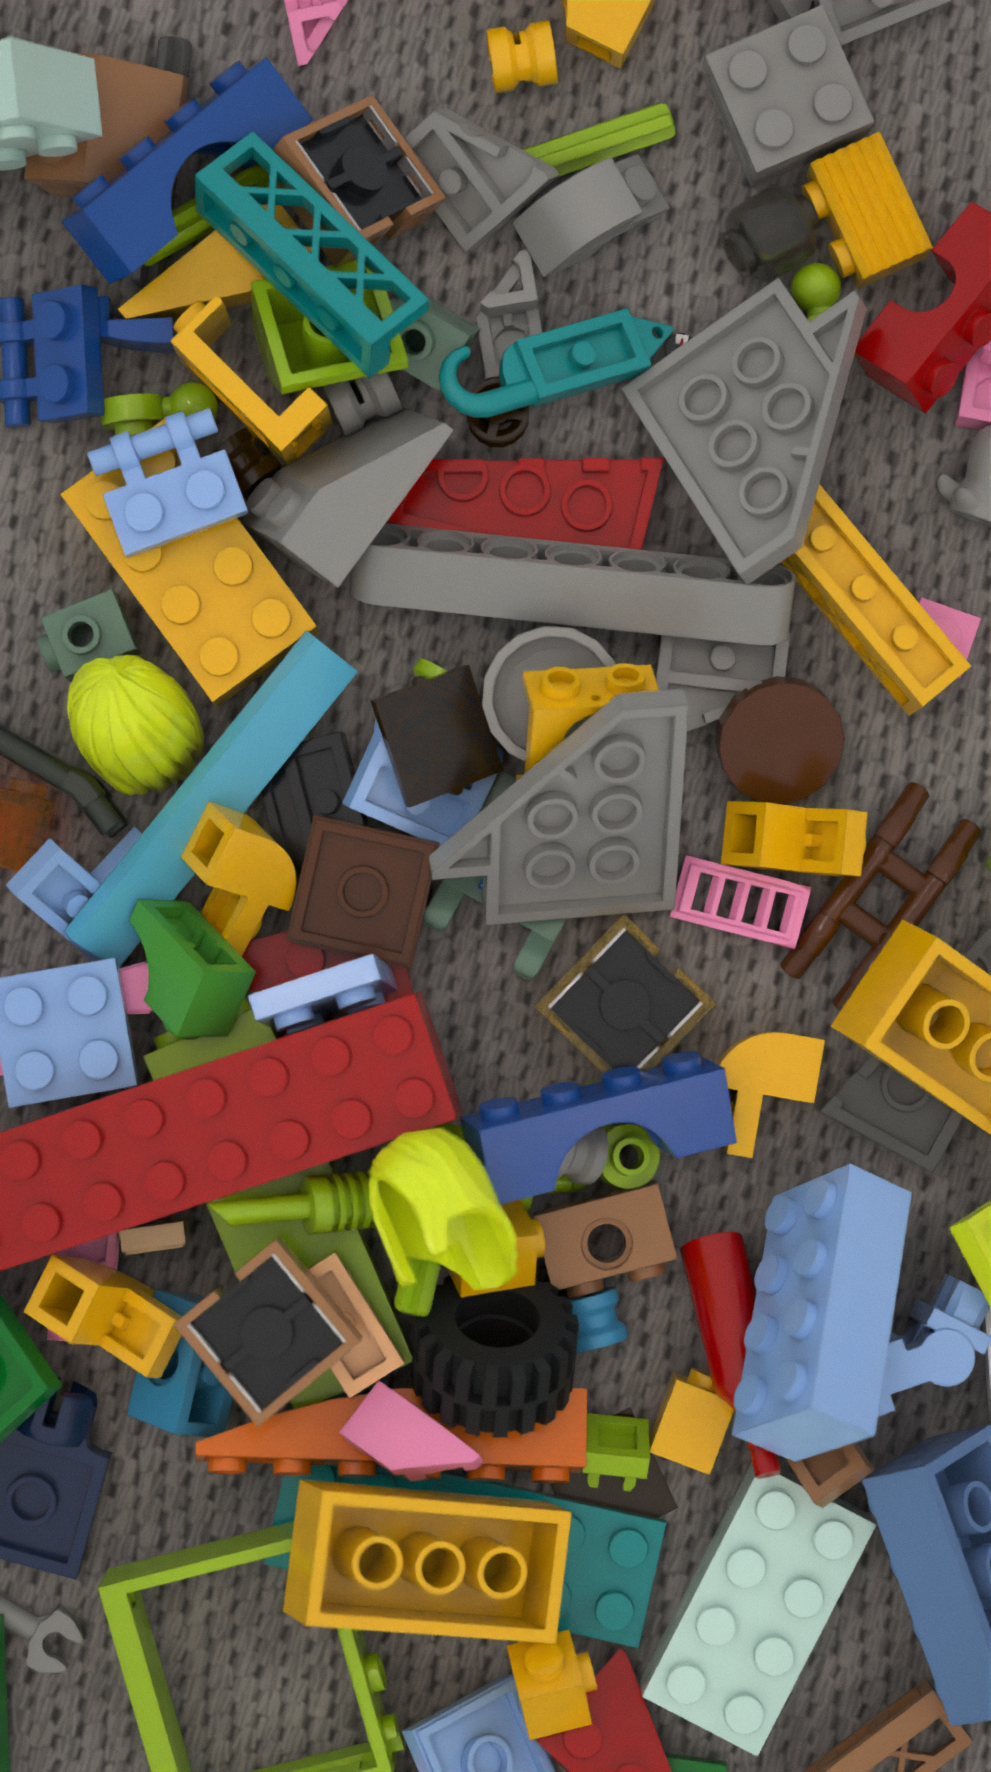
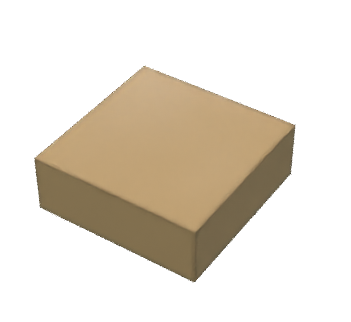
(155, 1236)

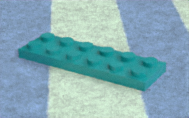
(607, 1558)

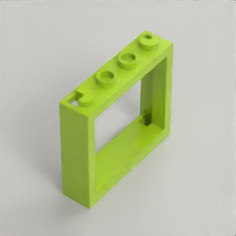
(147, 1680)

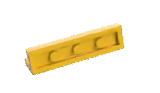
(874, 608)

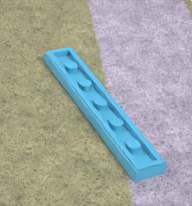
(227, 775)

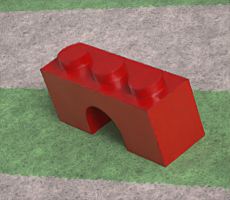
(924, 351)

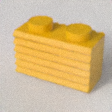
(866, 211)

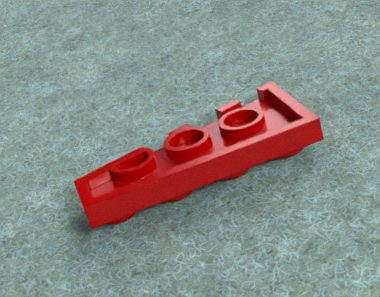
(537, 499)

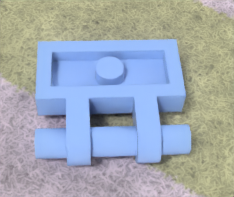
(174, 501)

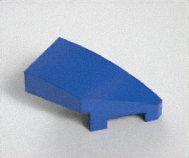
(135, 334)

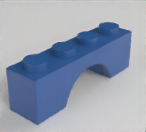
(131, 215)
(525, 1142)

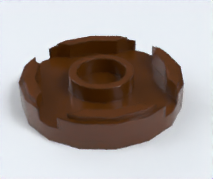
(779, 740)

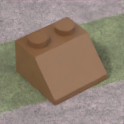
(132, 106)

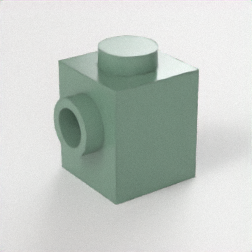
(432, 339)
(86, 632)

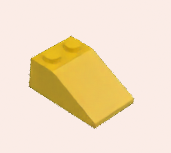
(927, 1019)

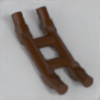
(880, 858)

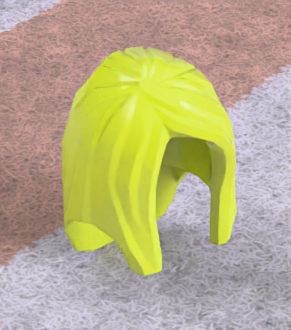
(133, 724)
(441, 1208)

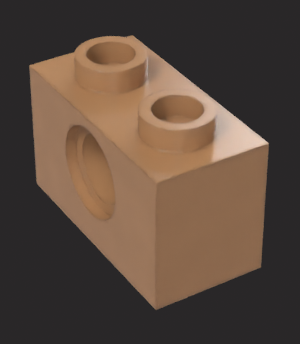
(634, 1211)

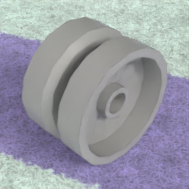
(532, 650)

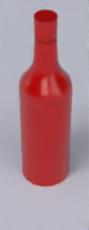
(724, 1307)

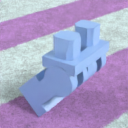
(939, 1343)

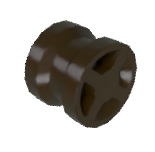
(488, 432)
(248, 461)

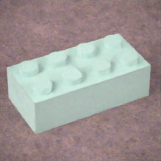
(45, 102)
(755, 1608)

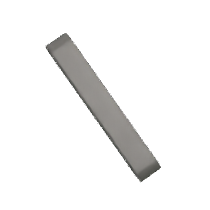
(573, 585)

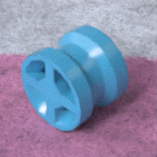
(598, 1320)

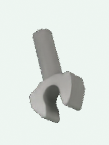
(36, 1628)

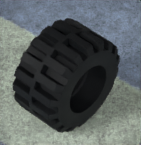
(495, 1357)

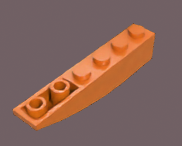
(312, 1437)

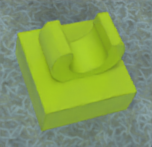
(617, 1448)

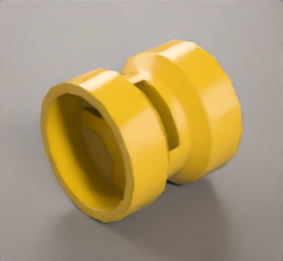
(522, 56)

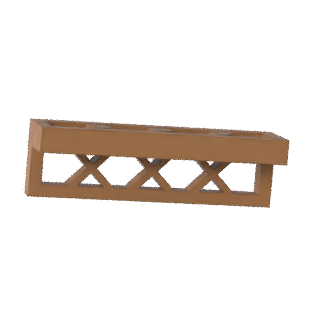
(889, 1736)

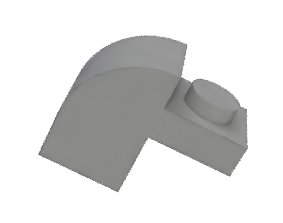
(588, 212)

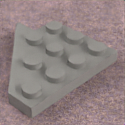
(752, 418)
(587, 823)

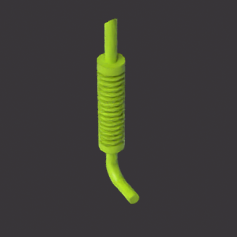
(330, 1203)

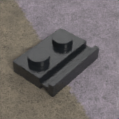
(307, 785)

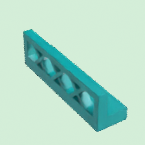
(291, 268)

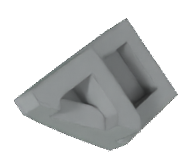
(508, 313)

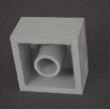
(787, 96)

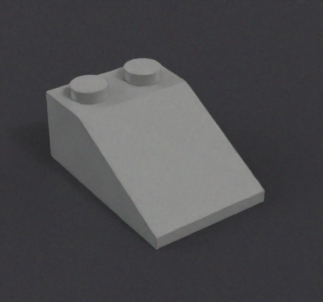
(340, 496)

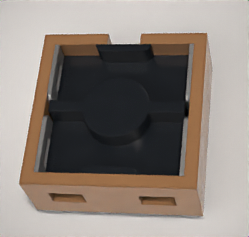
(363, 172)
(269, 1331)

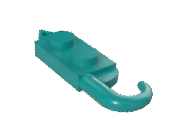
(559, 363)

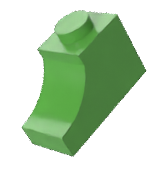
(192, 970)

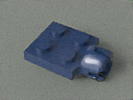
(51, 1485)

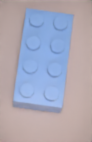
(822, 1314)

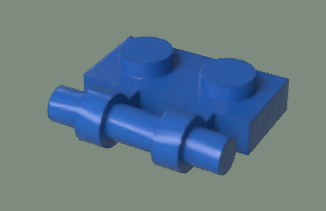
(66, 356)

